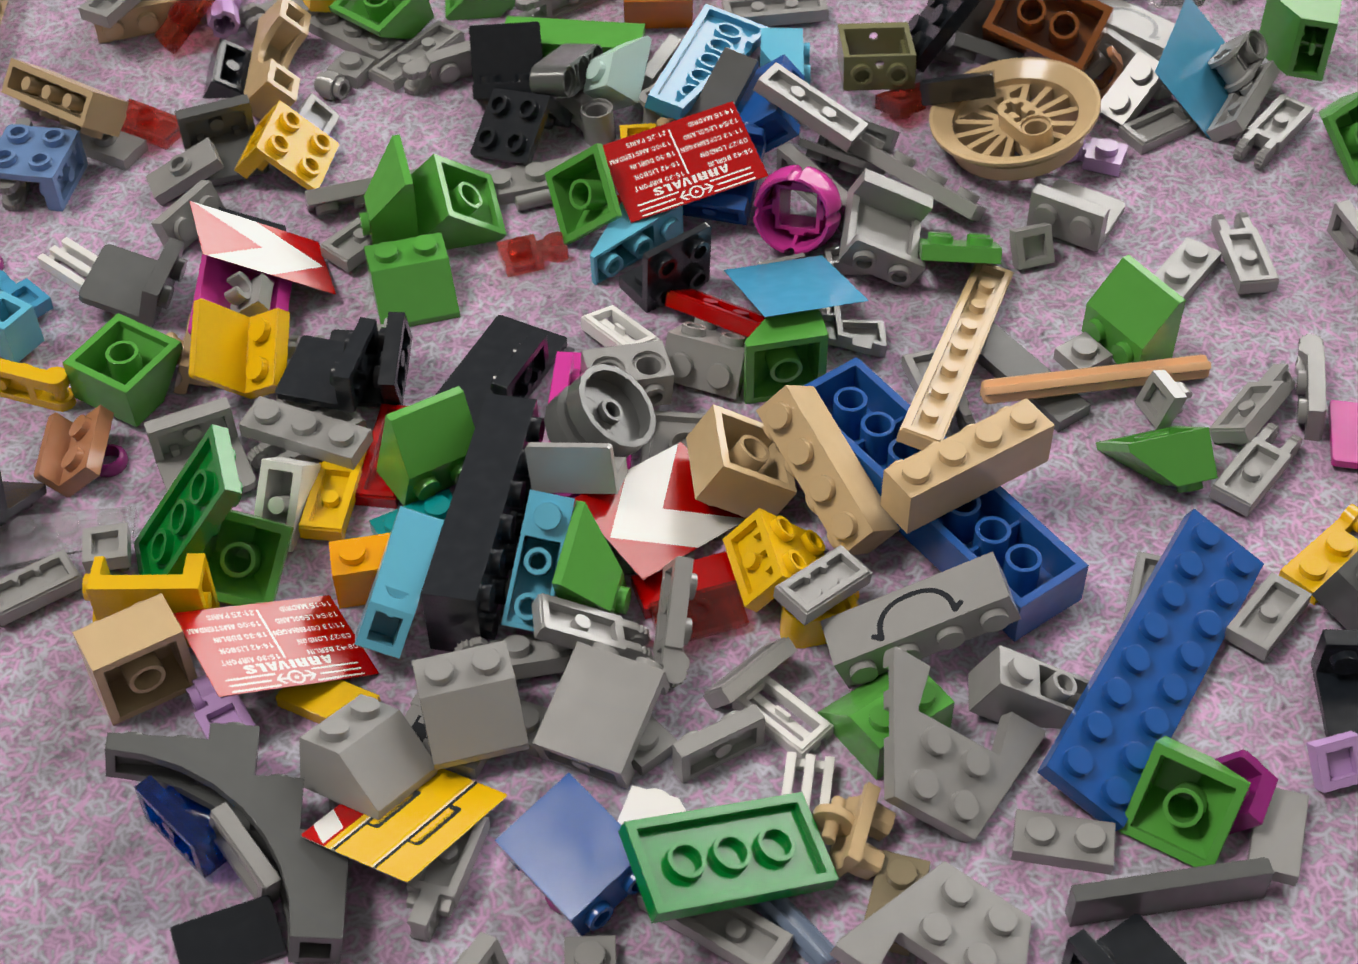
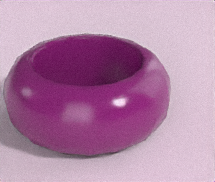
(117, 466)

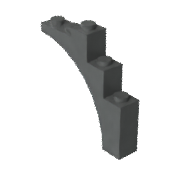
(269, 810)

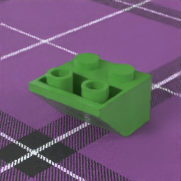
(1300, 35)

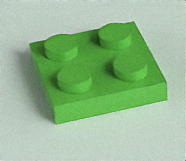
(976, 249)

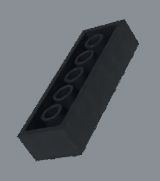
(482, 525)

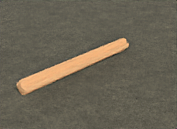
(1090, 379)

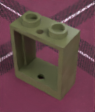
(859, 54)

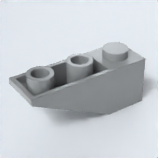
(1025, 686)

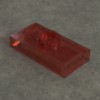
(181, 21)
(151, 124)
(712, 611)

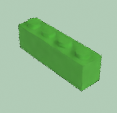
(561, 31)

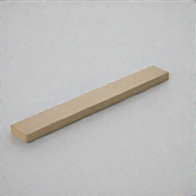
(955, 357)

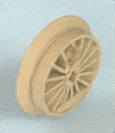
(1042, 131)

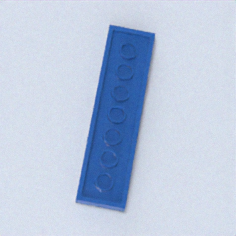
(1151, 668)

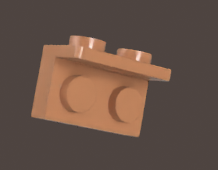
(73, 451)

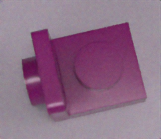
(1259, 793)

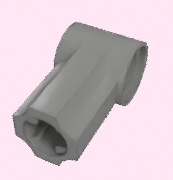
(592, 116)

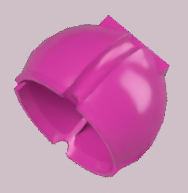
(795, 231)

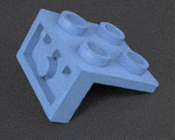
(44, 156)

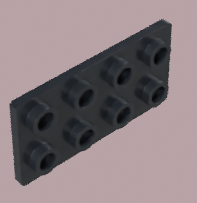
(505, 361)

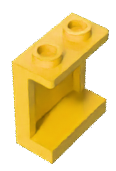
(182, 592)

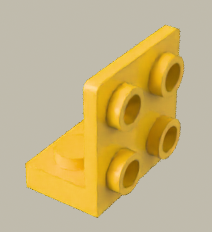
(290, 146)
(238, 350)
(766, 553)

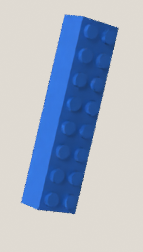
(1037, 565)

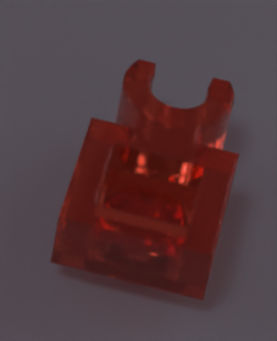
(900, 102)
(527, 255)

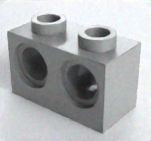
(643, 361)

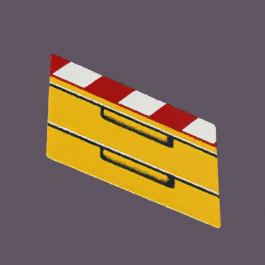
(413, 830)

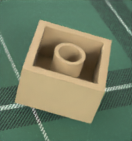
(737, 465)
(136, 658)

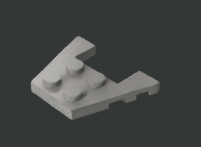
(854, 335)
(940, 771)
(942, 922)

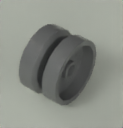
(602, 408)

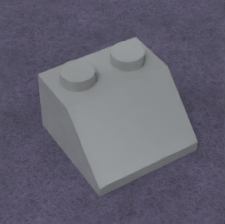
(470, 705)
(365, 757)

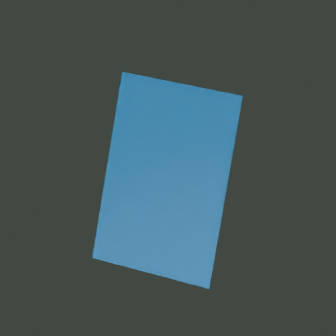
(1186, 67)
(794, 286)

